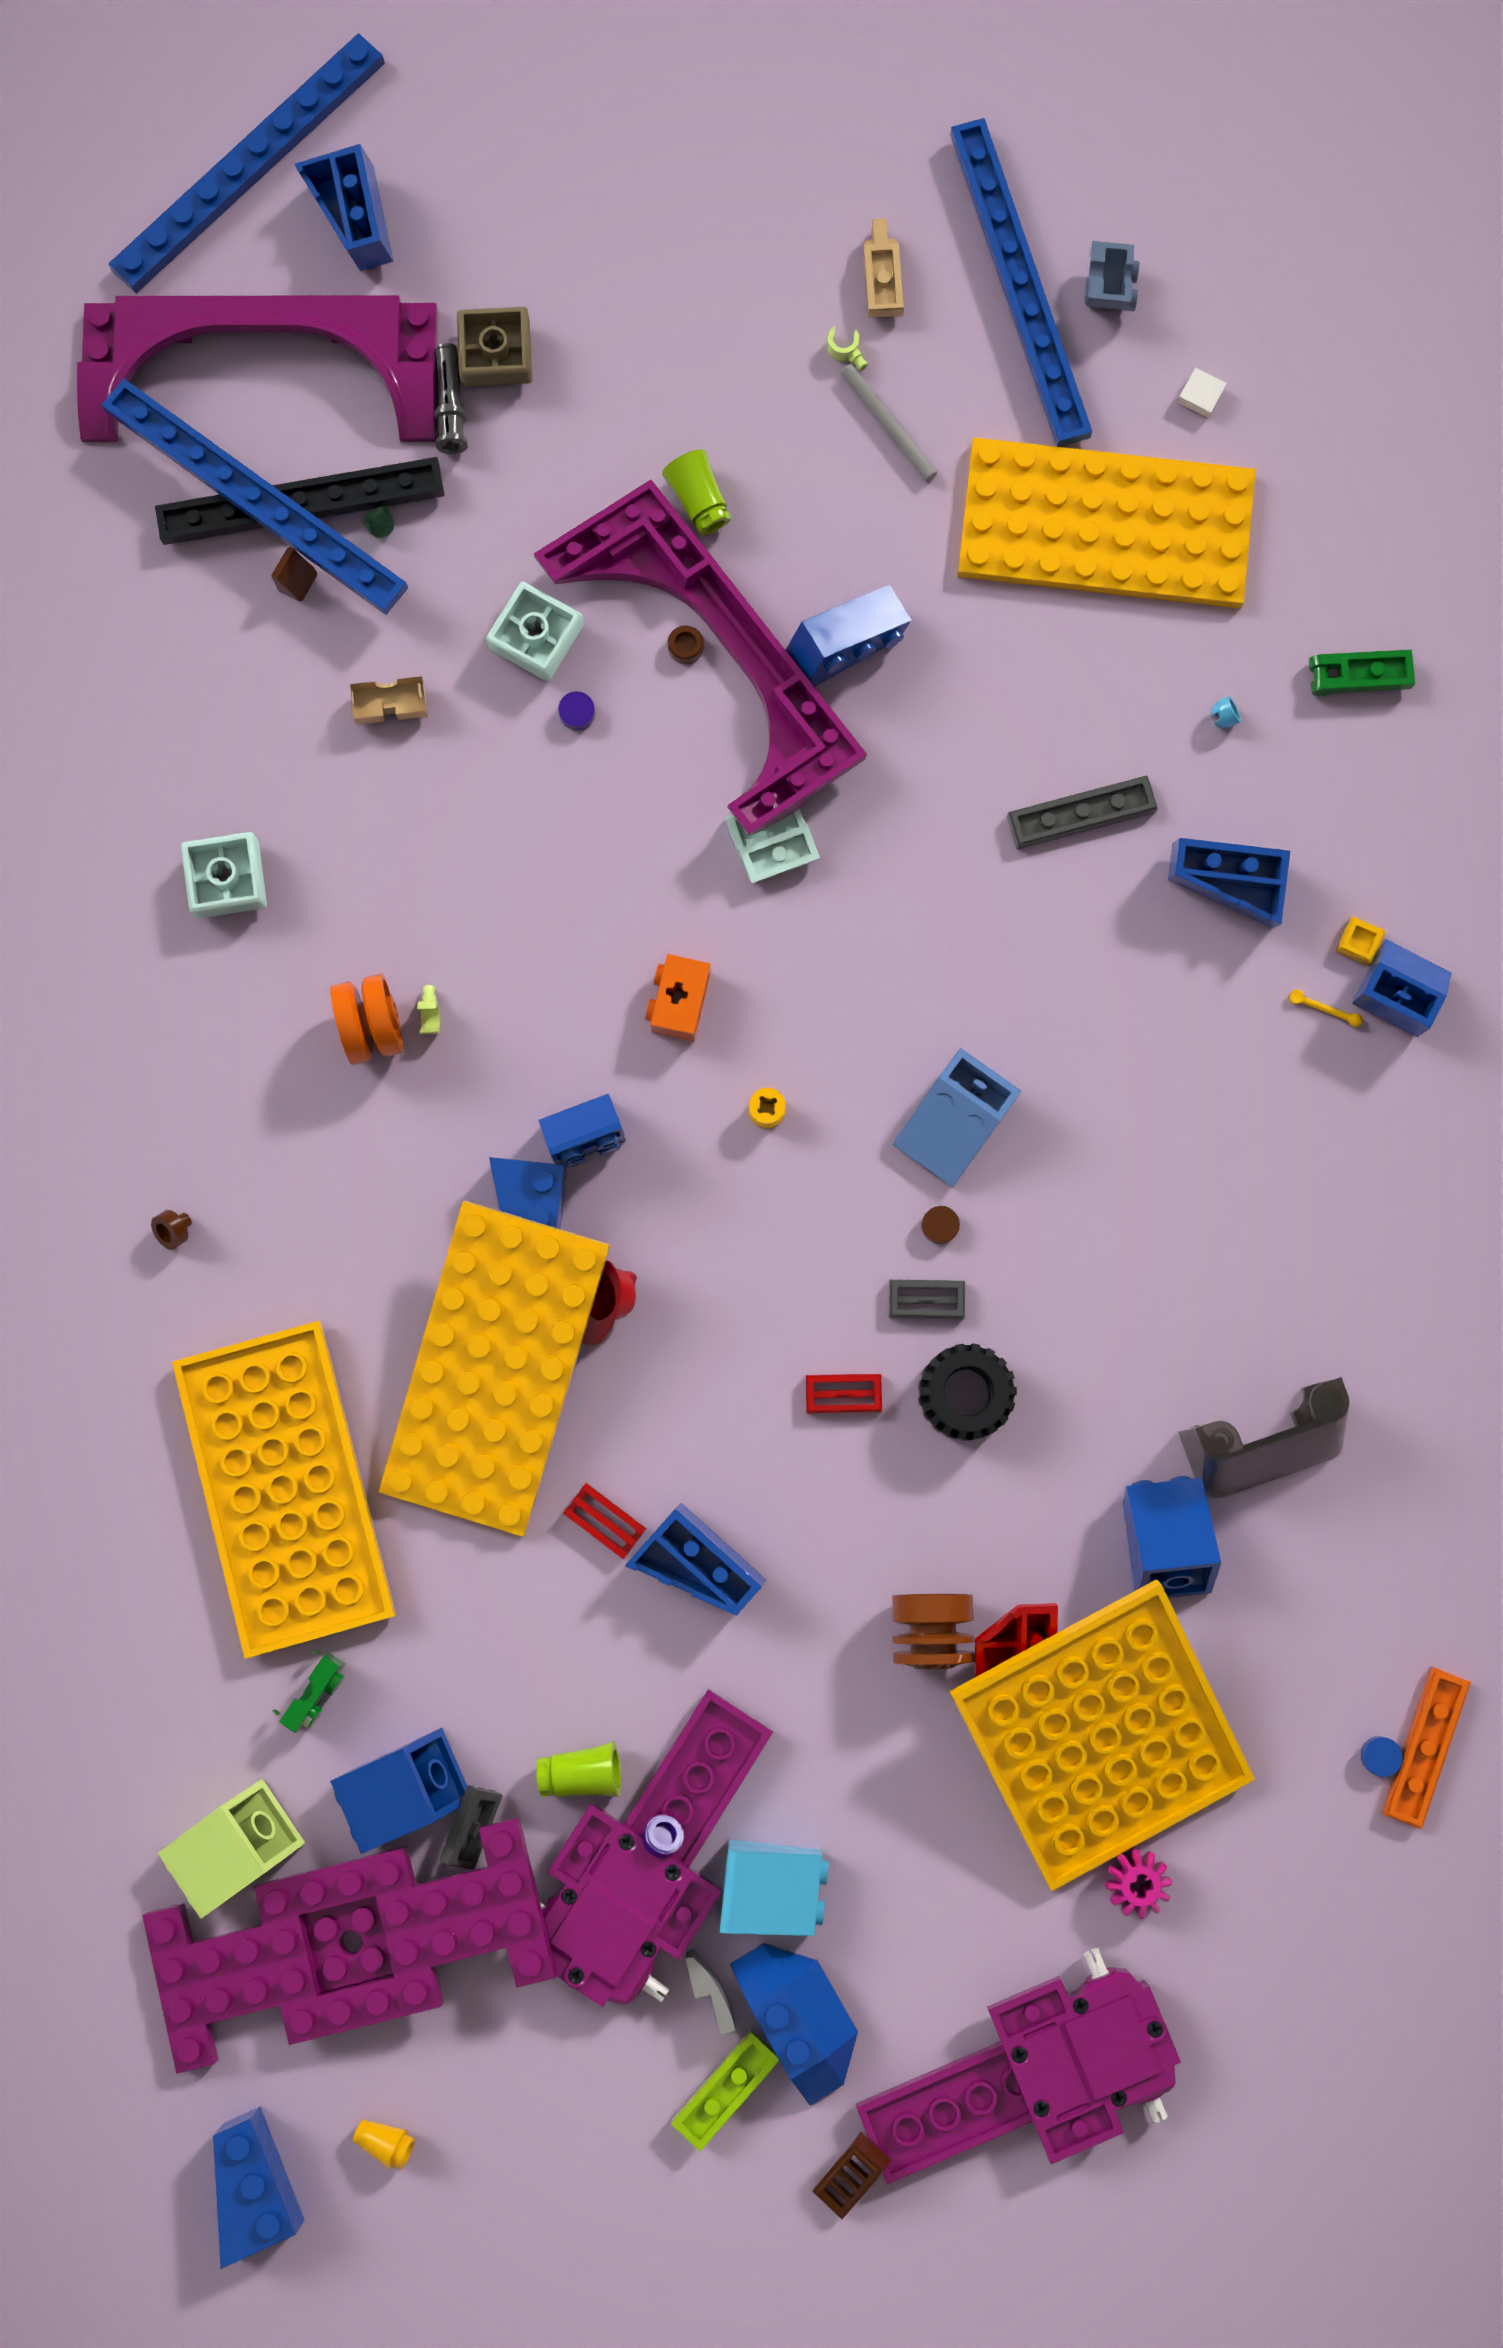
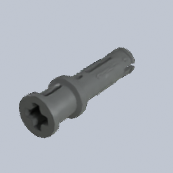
(449, 413)

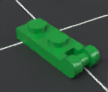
(1362, 672)

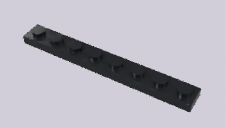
(319, 496)

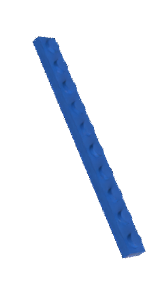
(246, 163)
(1021, 283)
(255, 496)

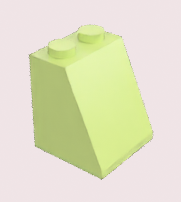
(231, 1848)

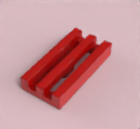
(845, 1378)
(579, 1501)

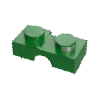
(323, 1679)

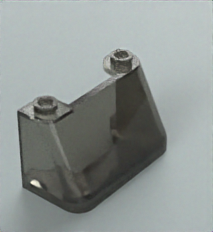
(1231, 1467)

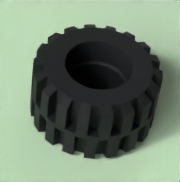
(999, 1386)

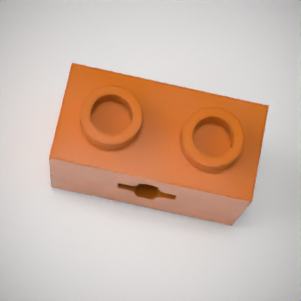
(683, 1018)

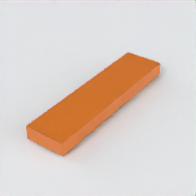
(1426, 1747)

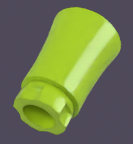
(698, 491)
(581, 1772)

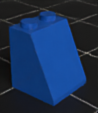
(1171, 1536)
(400, 1791)

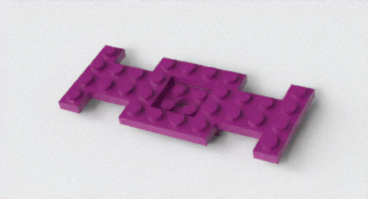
(302, 1950)

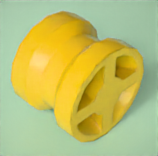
(770, 1113)

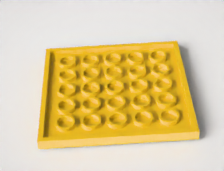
(1103, 1735)

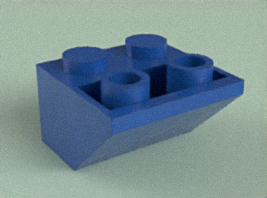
(1403, 989)
(583, 1131)

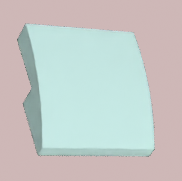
(774, 849)

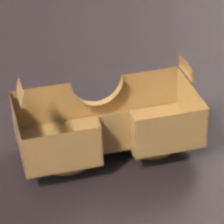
(375, 700)

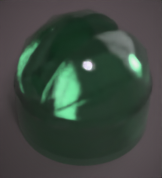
(379, 522)

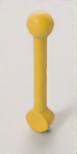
(1297, 997)

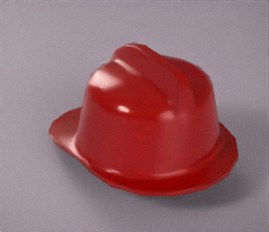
(612, 1301)

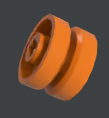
(360, 1020)

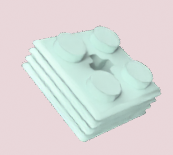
(529, 610)
(205, 862)

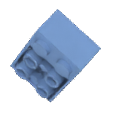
(956, 1117)

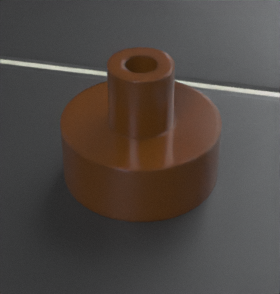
(171, 1228)

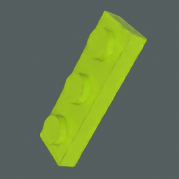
(725, 2090)

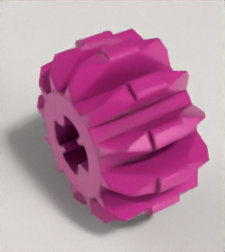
(1128, 1874)

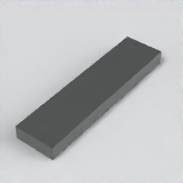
(1082, 812)

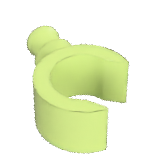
(849, 354)
(429, 1011)

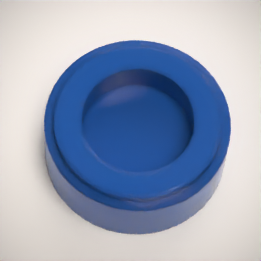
(1381, 1756)

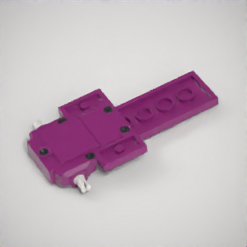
(622, 1899)
(1056, 2065)

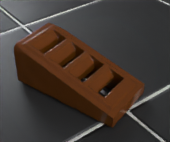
(869, 2156)

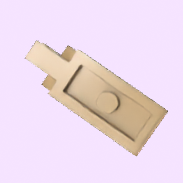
(882, 273)

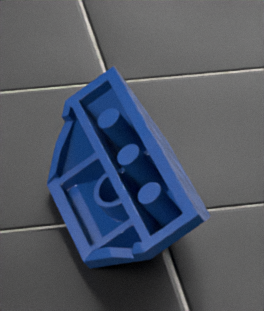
(799, 2017)

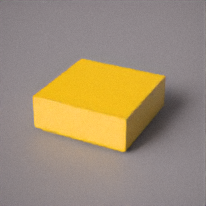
(1360, 941)

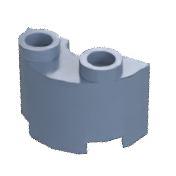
(1112, 276)

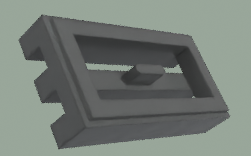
(894, 1299)
(464, 1840)

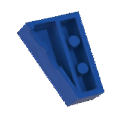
(351, 201)
(697, 1561)
(251, 2189)

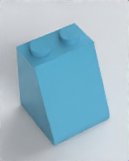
(772, 1889)

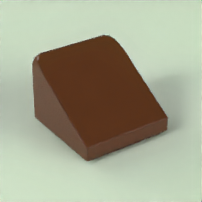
(294, 575)

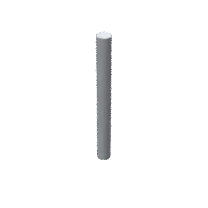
(889, 423)

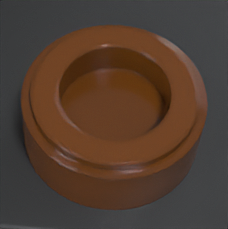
(685, 644)
(940, 1224)

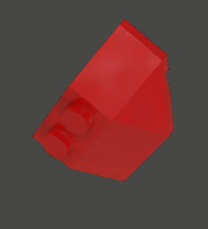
(1014, 1633)

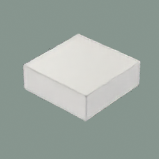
(1201, 392)

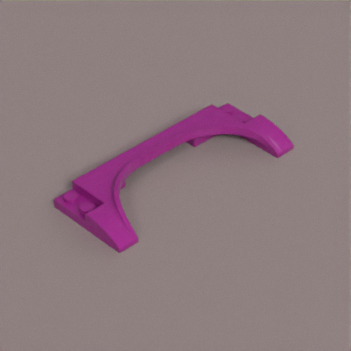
(387, 333)
(652, 545)

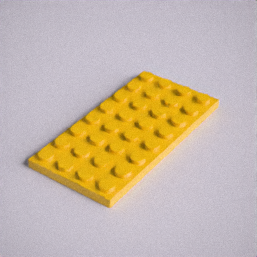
(1107, 523)
(494, 1368)
(283, 1489)

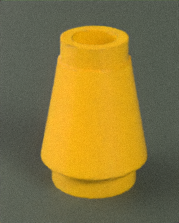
(385, 2143)

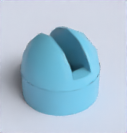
(1227, 712)

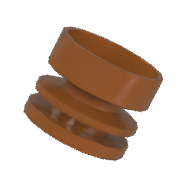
(933, 1629)

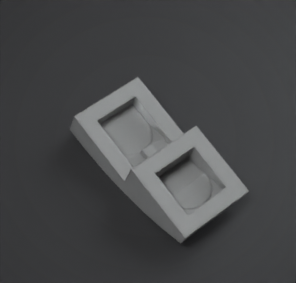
(706, 1983)

